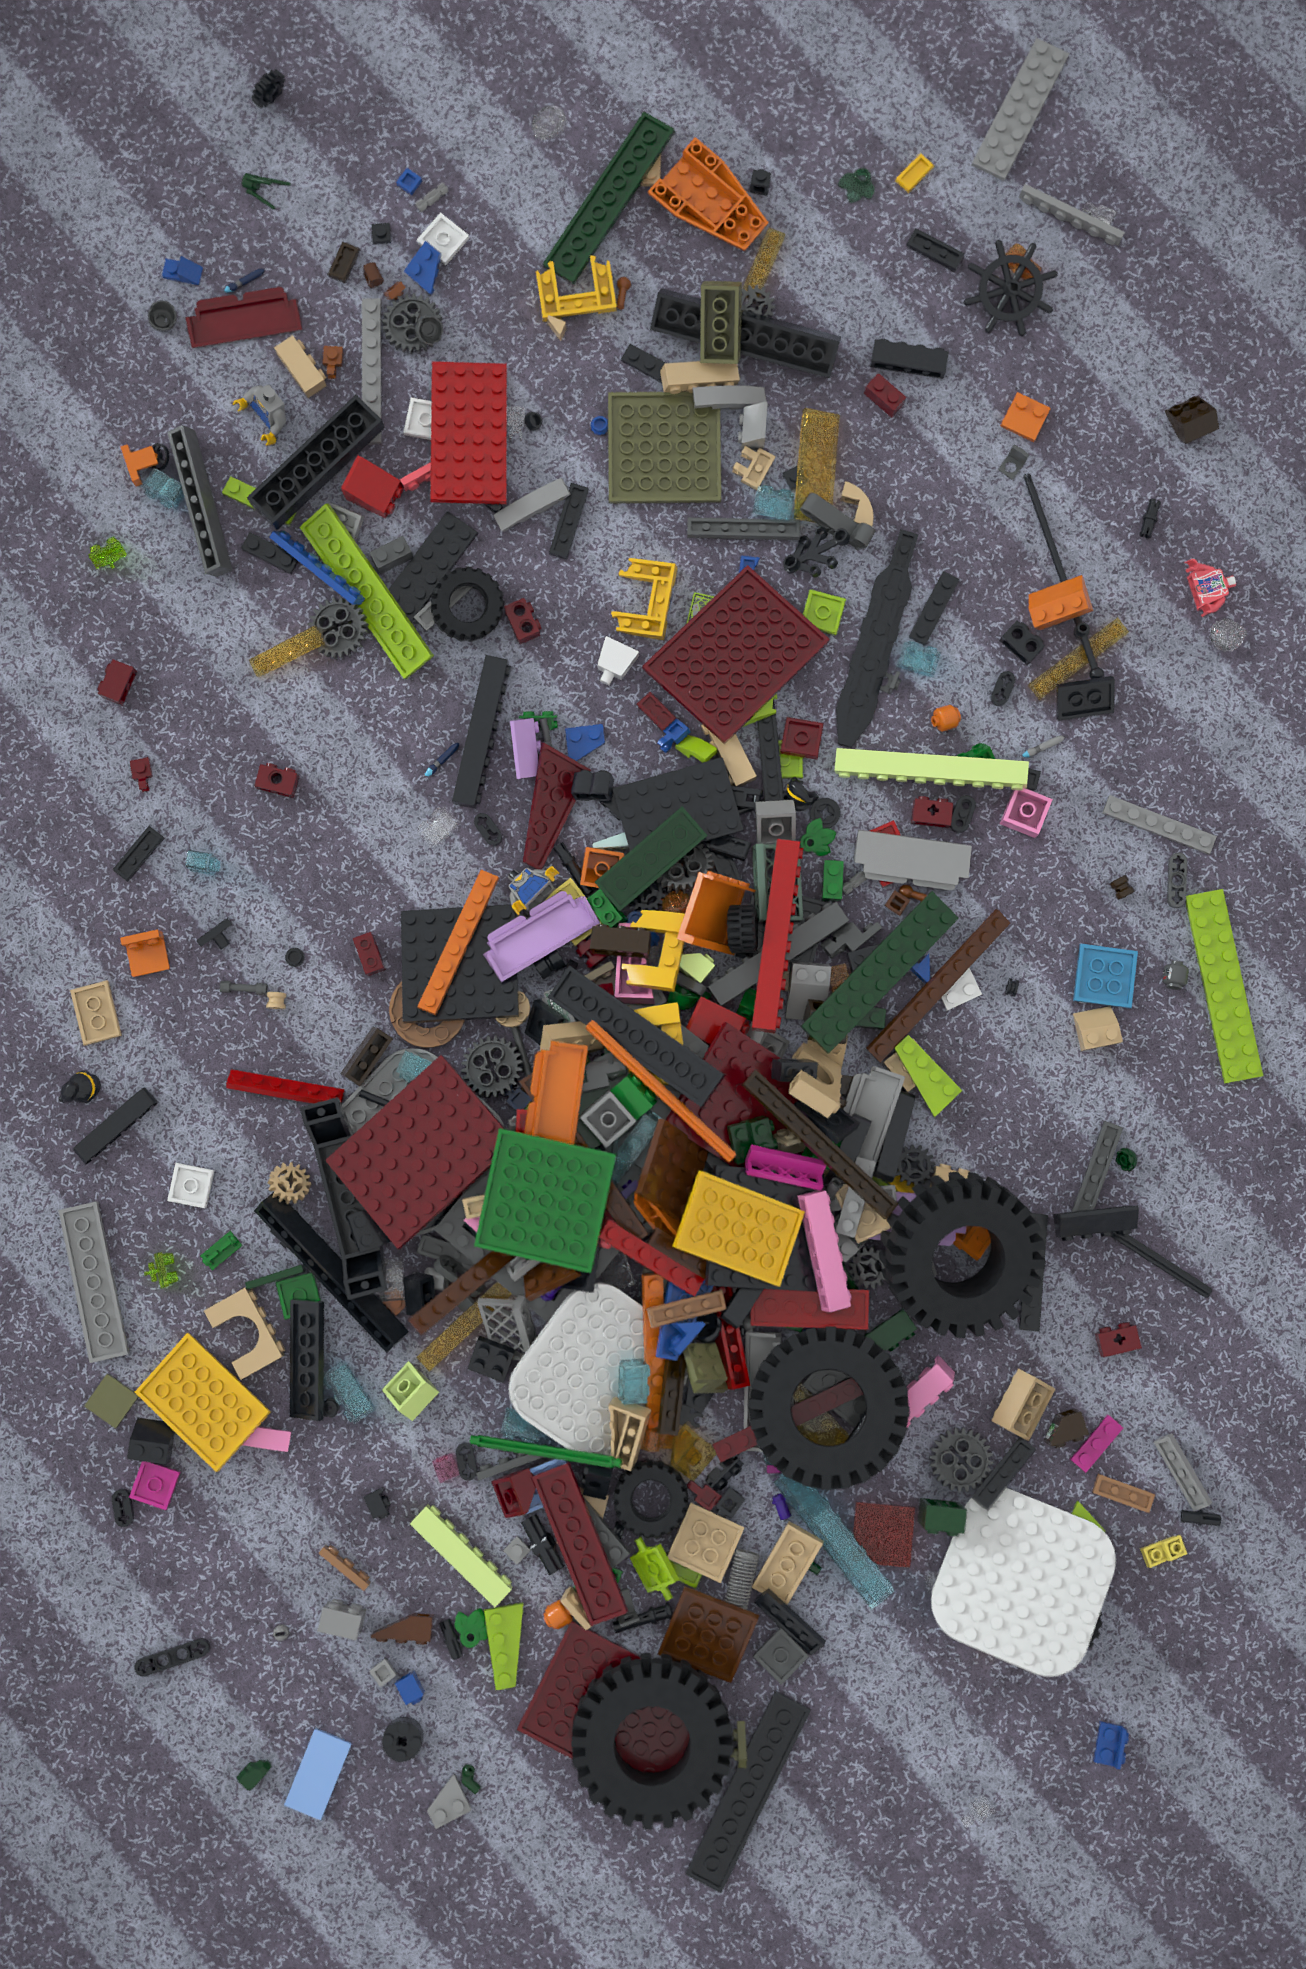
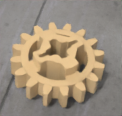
(281, 1185)

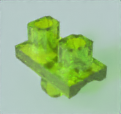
(108, 554)
(164, 1278)

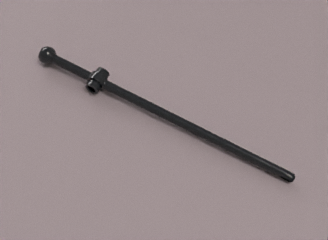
(1081, 629)

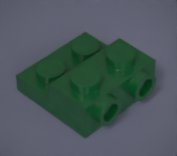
(751, 1132)

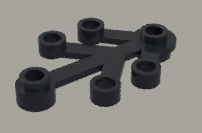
(814, 552)

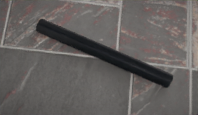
(1162, 1263)

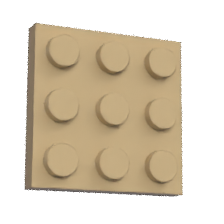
(705, 1542)

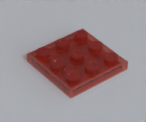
(885, 1532)

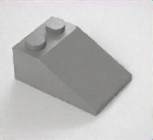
(806, 983)

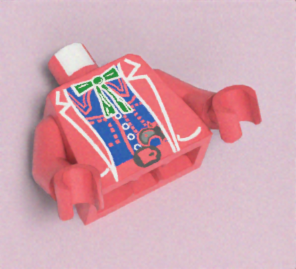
(1208, 586)

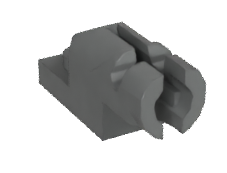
(849, 937)
(599, 1072)

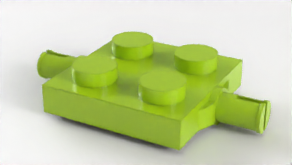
(654, 1568)

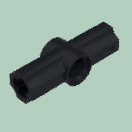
(542, 1544)

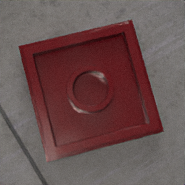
(801, 738)

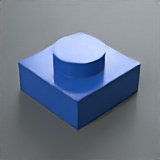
(409, 181)

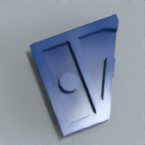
(424, 266)
(584, 740)

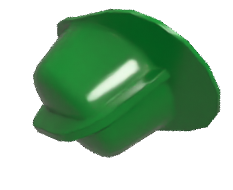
(684, 997)

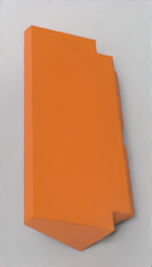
(556, 1091)

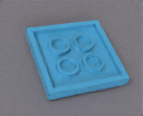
(1105, 976)

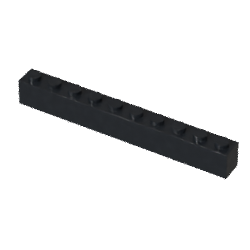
(328, 1269)

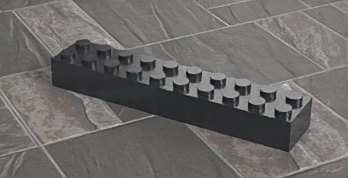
(760, 335)

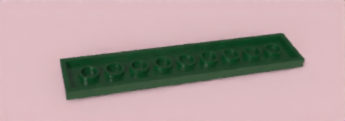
(609, 197)
(879, 972)

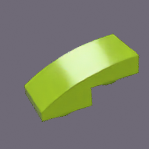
(696, 747)

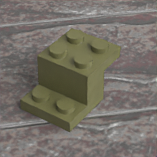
(705, 1368)

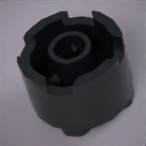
(402, 1750)

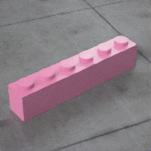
(824, 1251)

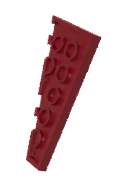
(550, 803)

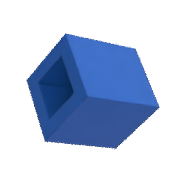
(410, 1688)

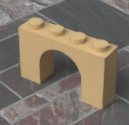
(822, 1093)
(267, 1348)

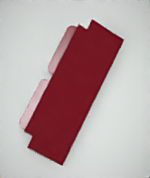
(230, 320)

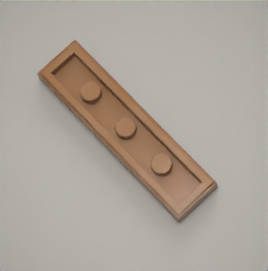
(686, 1308)

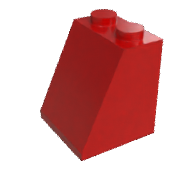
(371, 487)
(709, 1018)

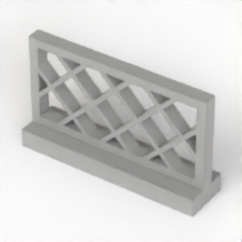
(519, 1315)

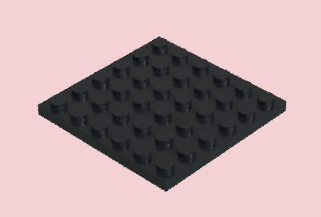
(475, 987)
(799, 1270)

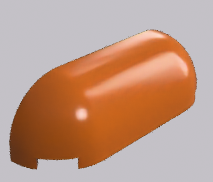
(656, 1217)

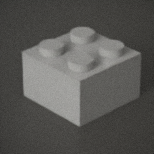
(775, 821)
(607, 1118)
(342, 1619)

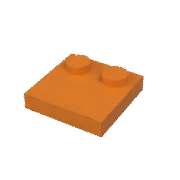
(1025, 417)

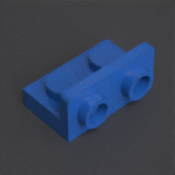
(1111, 1744)

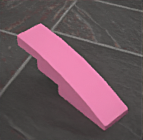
(269, 1439)

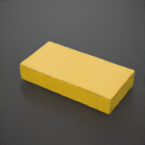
(914, 173)

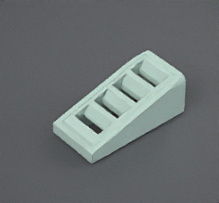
(613, 843)

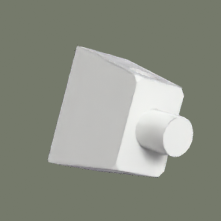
(615, 660)

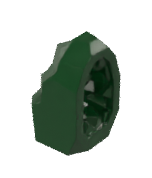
(253, 1773)

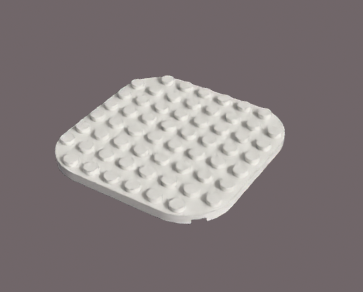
(574, 1367)
(1024, 1583)

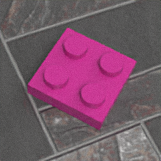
(155, 1484)

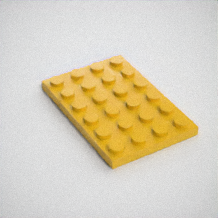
(738, 1228)
(202, 1402)

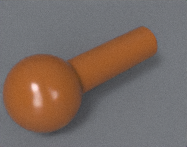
(623, 285)
(907, 891)

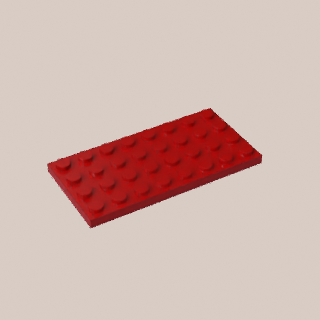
(468, 432)

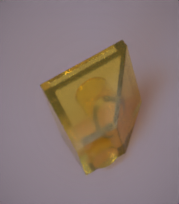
(690, 1452)

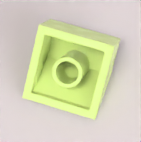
(697, 966)
(410, 1391)

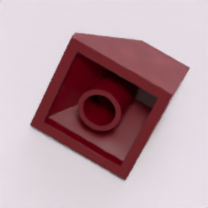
(515, 1492)

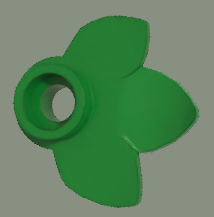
(820, 836)
(473, 1624)

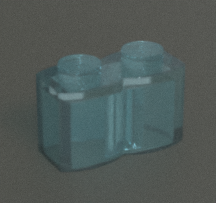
(163, 488)
(202, 862)

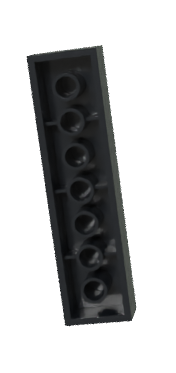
(316, 462)

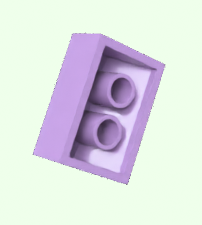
(525, 747)

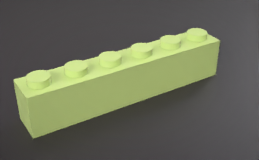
(461, 1555)

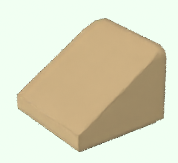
(558, 326)

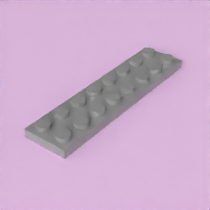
(1020, 109)
(93, 1282)

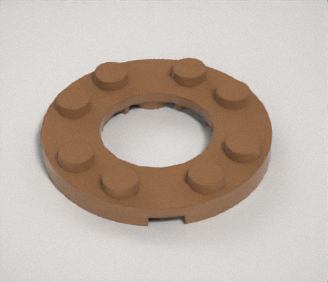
(417, 1035)

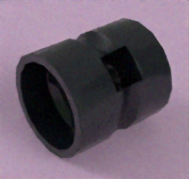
(549, 963)

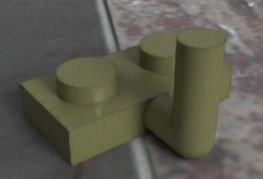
(740, 1752)

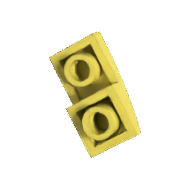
(1164, 1550)

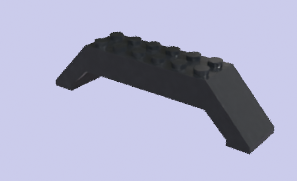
(328, 1131)

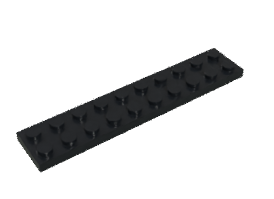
(637, 1036)
(748, 1792)

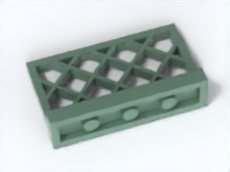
(761, 883)

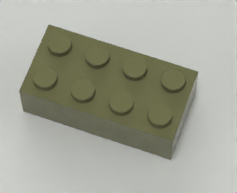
(720, 322)

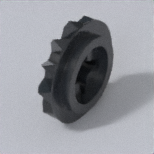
(833, 808)

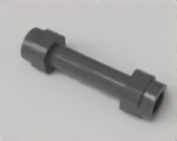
(228, 986)

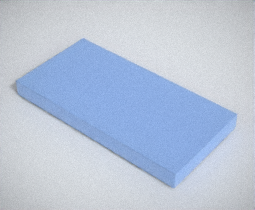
(318, 1774)

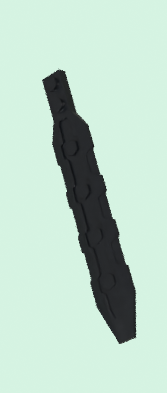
(875, 643)

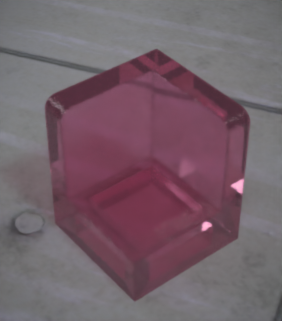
(445, 1467)

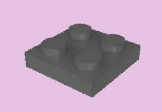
(780, 1655)

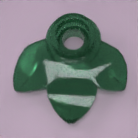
(855, 187)

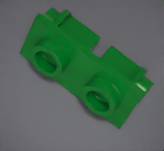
(545, 714)
(221, 1250)

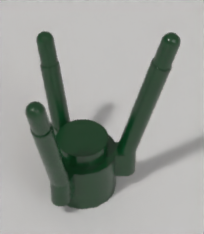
(253, 182)

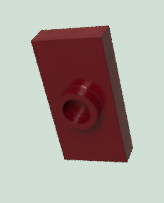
(656, 711)

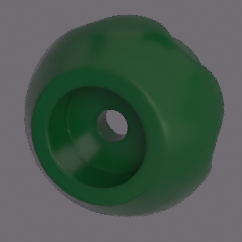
(1126, 1159)

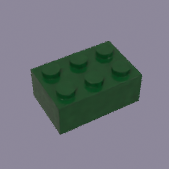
(942, 1516)

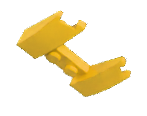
(599, 301)
(663, 579)
(666, 974)
(668, 1018)

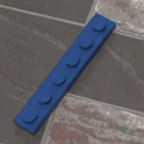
(321, 570)

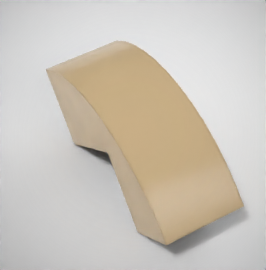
(854, 495)

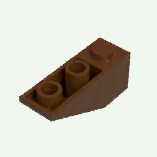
(414, 1627)

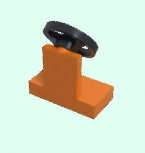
(143, 459)

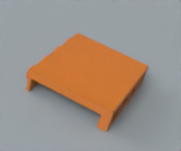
(707, 911)

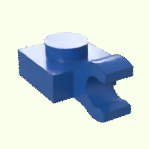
(673, 733)

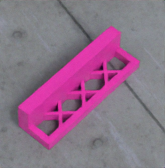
(785, 1164)

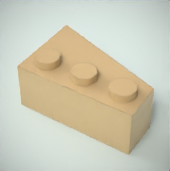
(627, 1431)

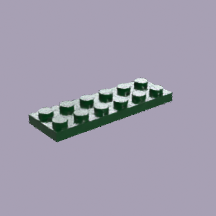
(650, 858)

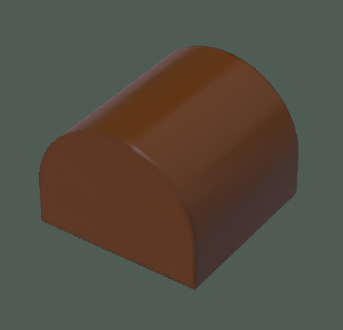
(372, 275)
(897, 903)

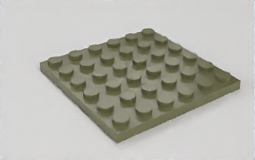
(662, 449)

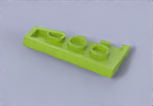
(932, 1082)
(503, 1635)

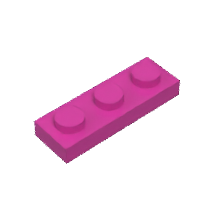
(1096, 1443)

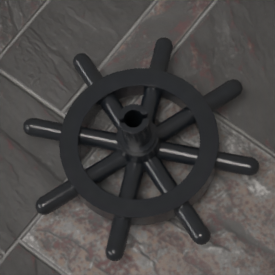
(1010, 287)

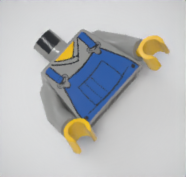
(267, 407)
(530, 887)

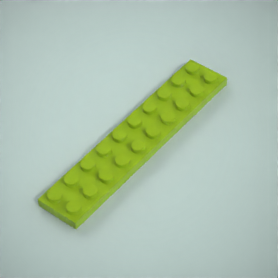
(383, 612)
(1223, 986)

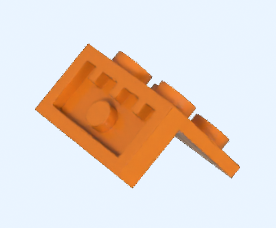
(146, 952)

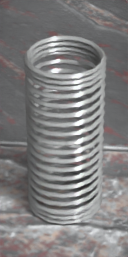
(741, 1557)

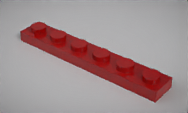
(282, 1087)
(650, 1258)

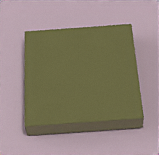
(111, 1400)

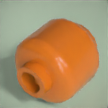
(946, 718)
(557, 1615)

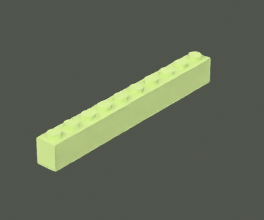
(931, 768)

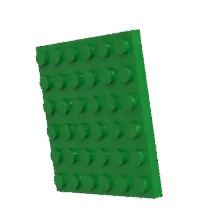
(545, 1200)

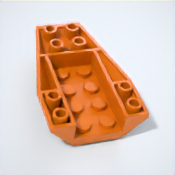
(709, 197)

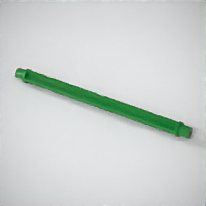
(546, 1451)

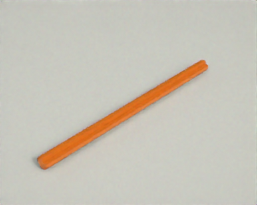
(661, 1091)

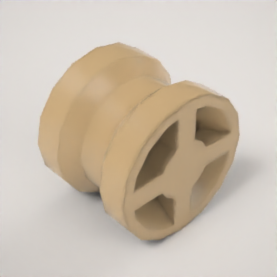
(276, 1000)

